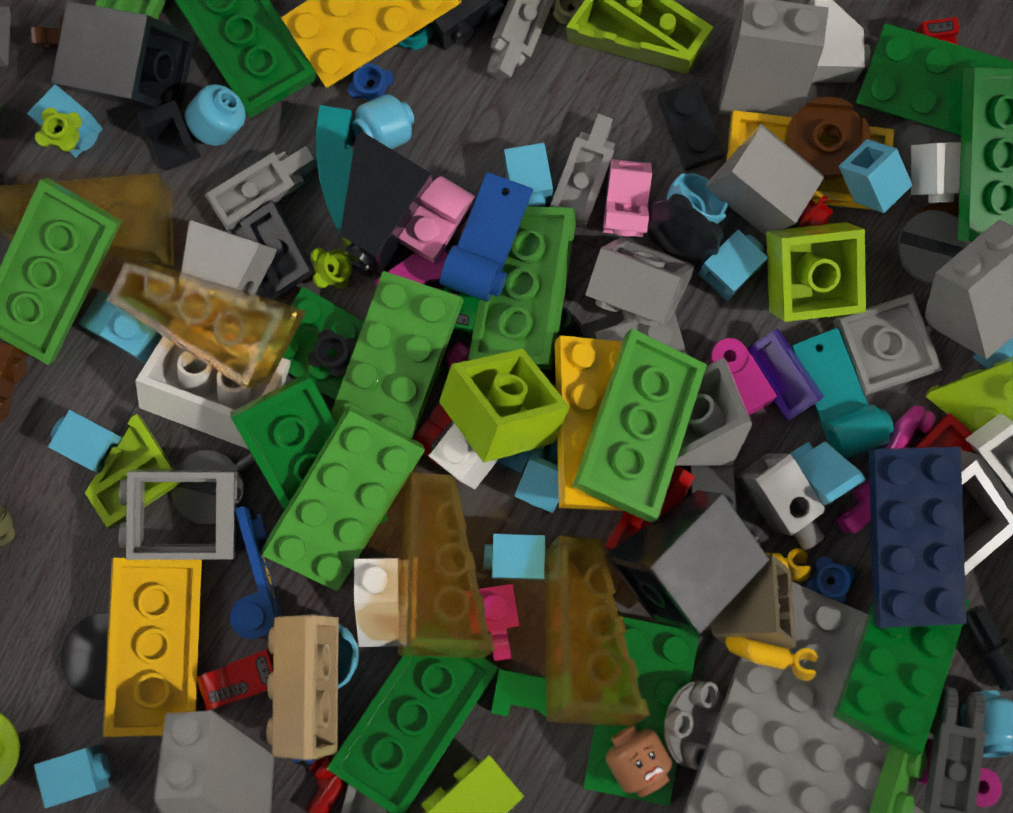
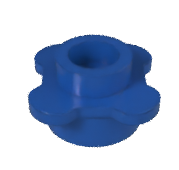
(367, 73)
(842, 579)

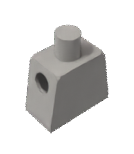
(225, 258)
(783, 497)

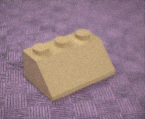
(304, 687)

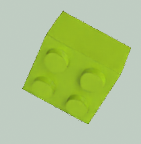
(816, 271)
(503, 404)

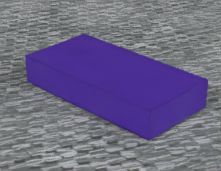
(785, 374)

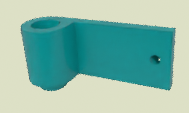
(844, 413)

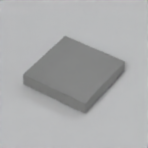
(888, 344)

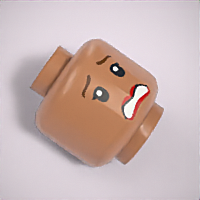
(638, 761)

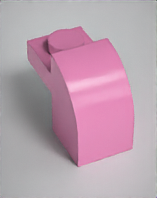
(627, 198)
(438, 219)

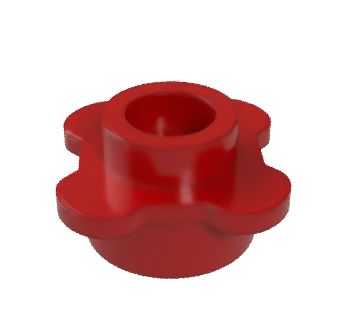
(815, 213)

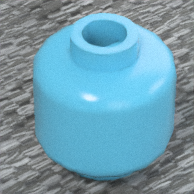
(215, 115)
(385, 120)
(997, 724)

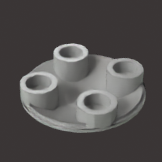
(692, 721)

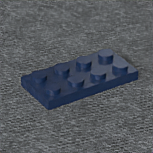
(917, 536)

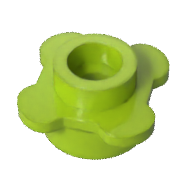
(64, 140)
(339, 266)

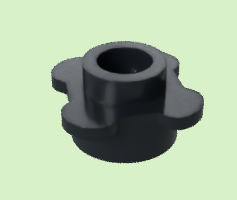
(327, 341)

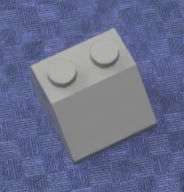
(639, 281)

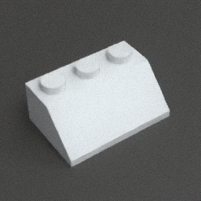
(195, 393)

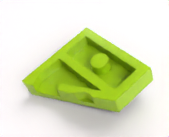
(978, 395)
(135, 451)

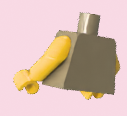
(761, 616)

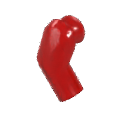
(329, 786)

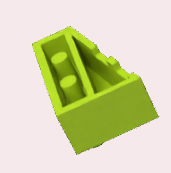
(643, 31)
(478, 789)

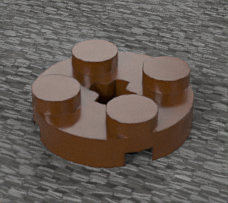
(830, 115)

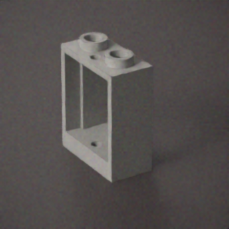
(994, 502)
(132, 531)

